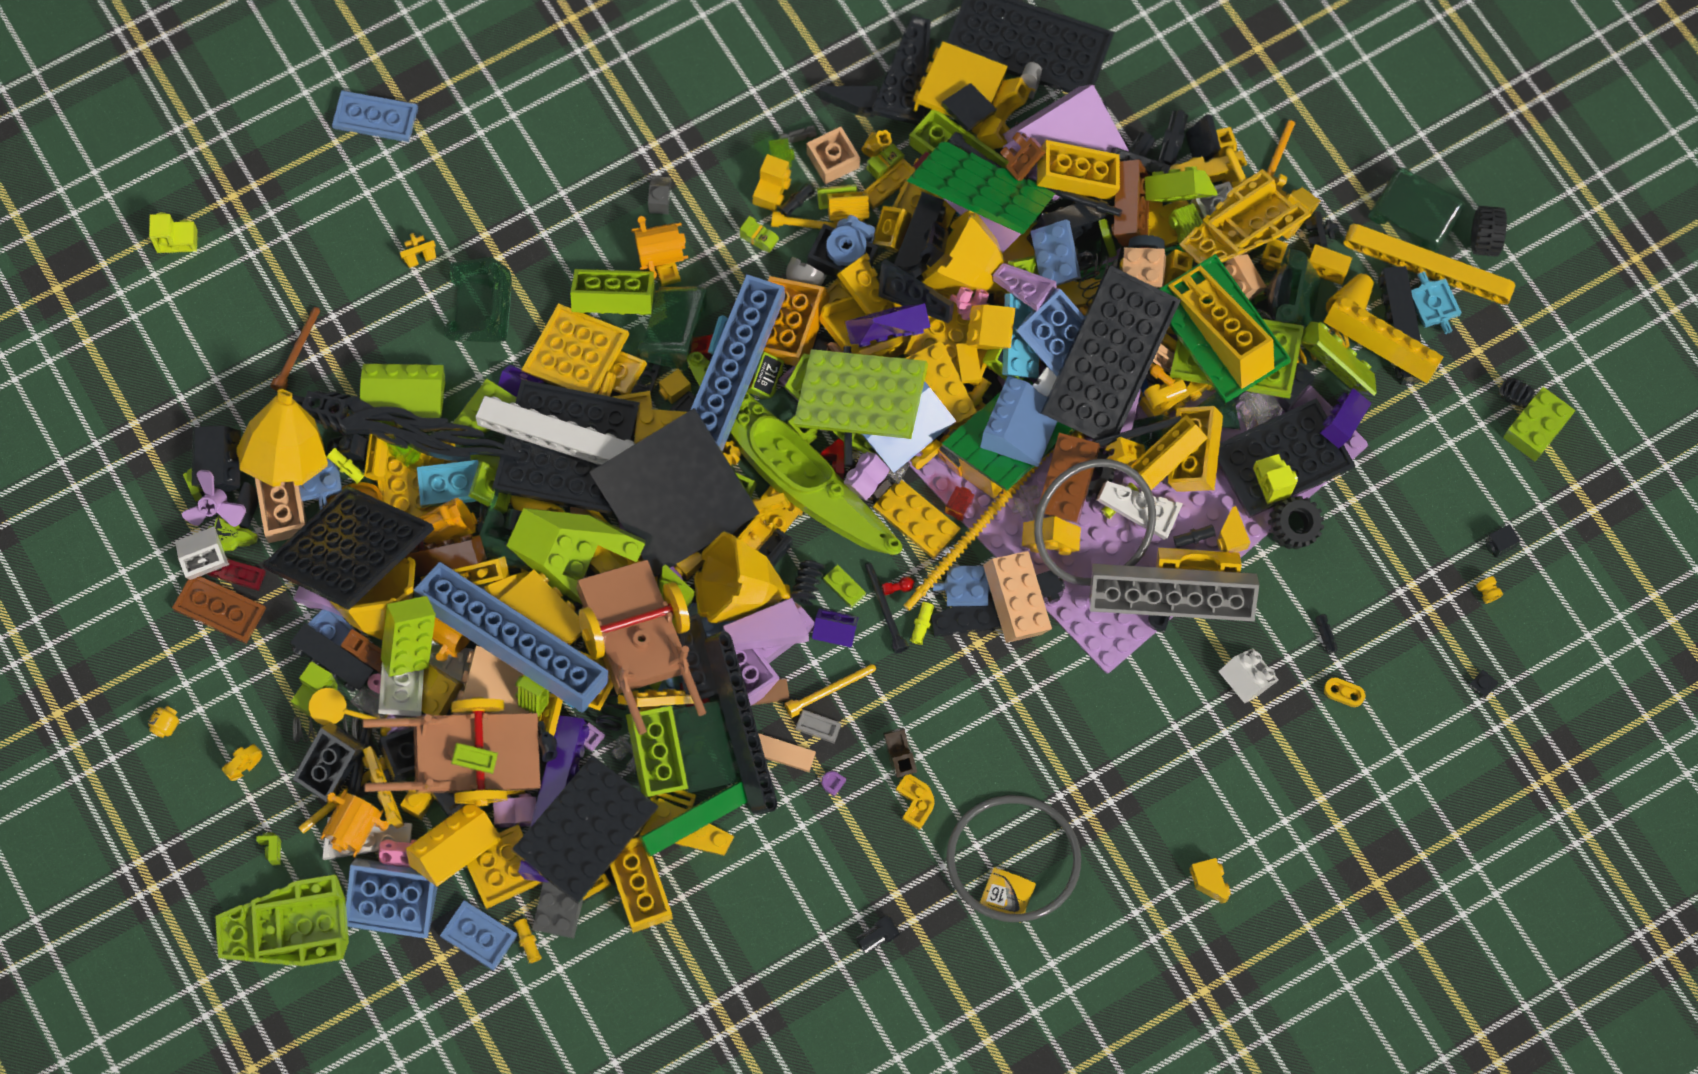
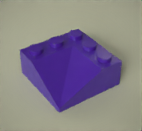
(896, 321)

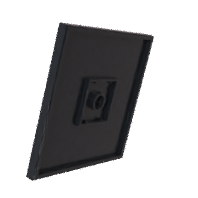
(675, 491)

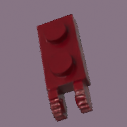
(240, 574)

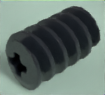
(805, 582)

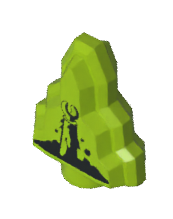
(231, 536)

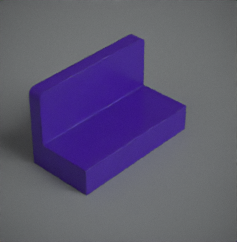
(512, 377)
(835, 627)

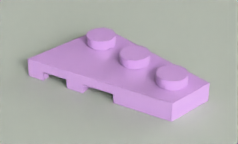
(1024, 285)

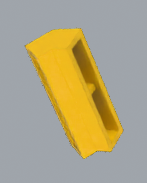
(376, 459)

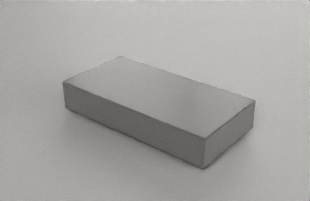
(818, 726)

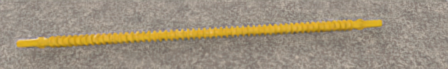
(966, 540)

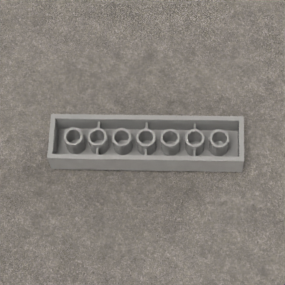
(1173, 592)

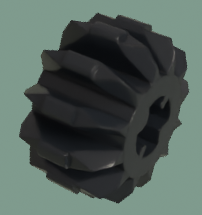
(1516, 392)

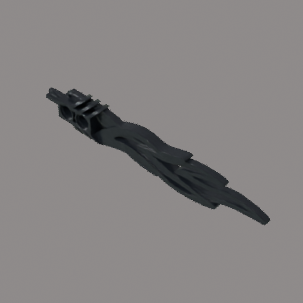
(408, 431)

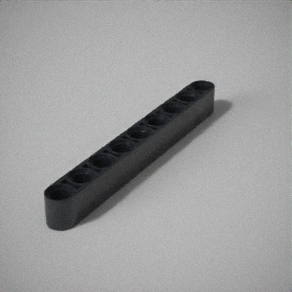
(741, 723)

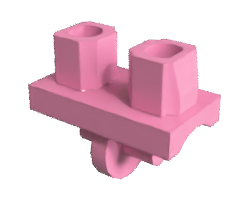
(965, 301)

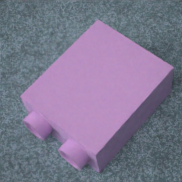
(1072, 120)

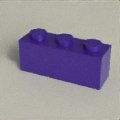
(1345, 417)

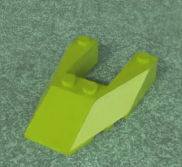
(565, 543)

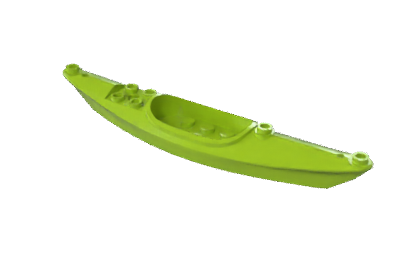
(801, 472)

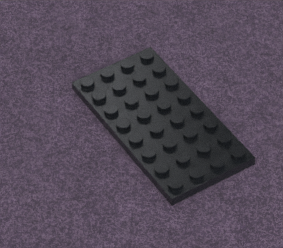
(1023, 33)
(1110, 355)

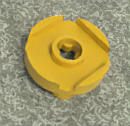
(242, 760)

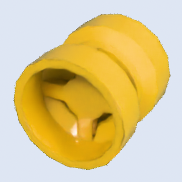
(1489, 590)

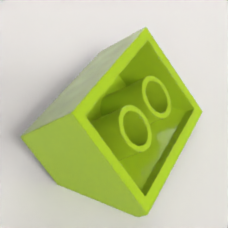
(1178, 185)

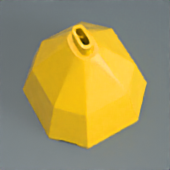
(969, 258)
(282, 443)
(736, 581)
(370, 610)

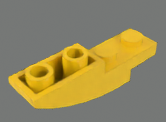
(1216, 168)

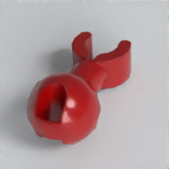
(905, 584)

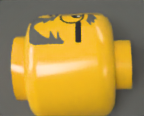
(163, 721)

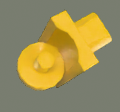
(410, 254)

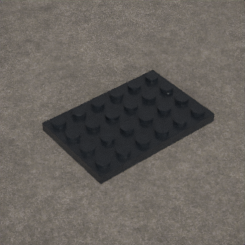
(1297, 441)
(584, 829)

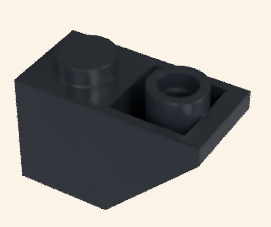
(351, 446)

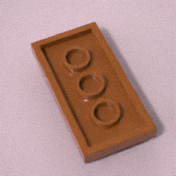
(219, 608)

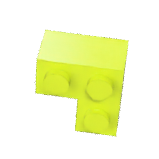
(172, 236)
(1275, 478)

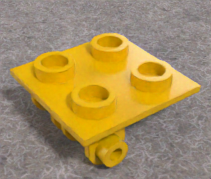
(782, 517)

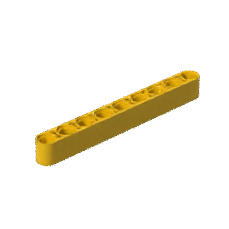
(1434, 264)

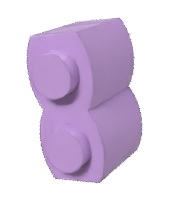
(866, 475)
(514, 811)

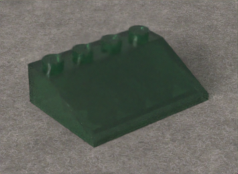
(706, 747)

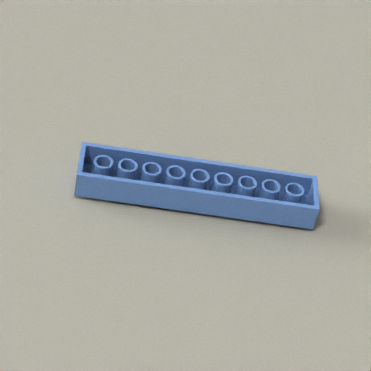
(738, 355)
(512, 637)

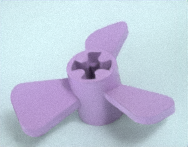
(213, 502)

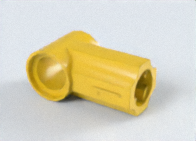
(876, 142)
(1160, 395)

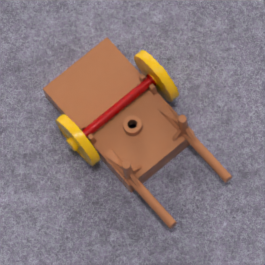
(629, 607)
(434, 743)

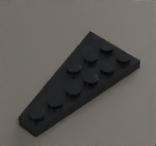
(905, 75)

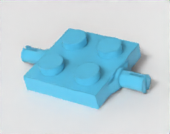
(1435, 303)

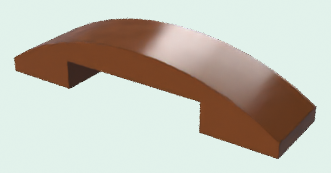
(363, 650)

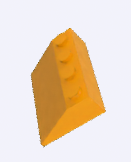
(797, 320)

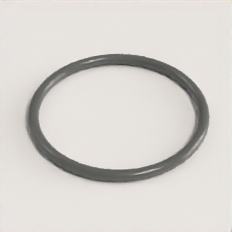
(1061, 479)
(1007, 917)

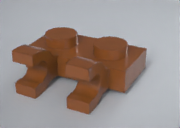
(1026, 158)

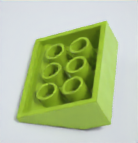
(1338, 359)
(405, 387)

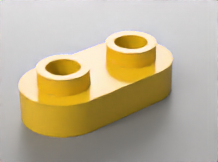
(1344, 690)

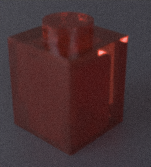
(959, 503)

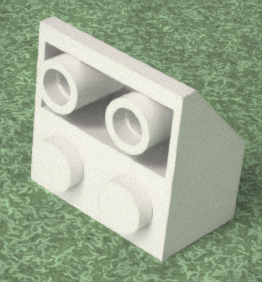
(201, 553)
(1248, 675)

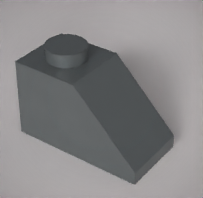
(659, 195)

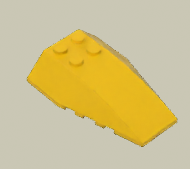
(1244, 220)

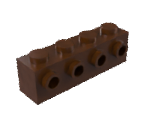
(451, 553)

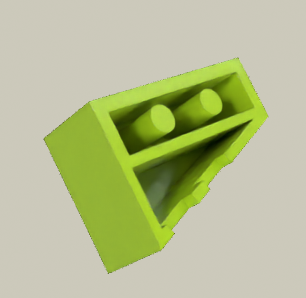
(468, 414)

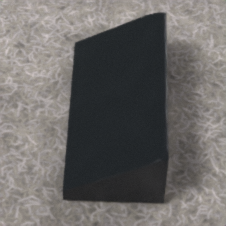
(249, 498)

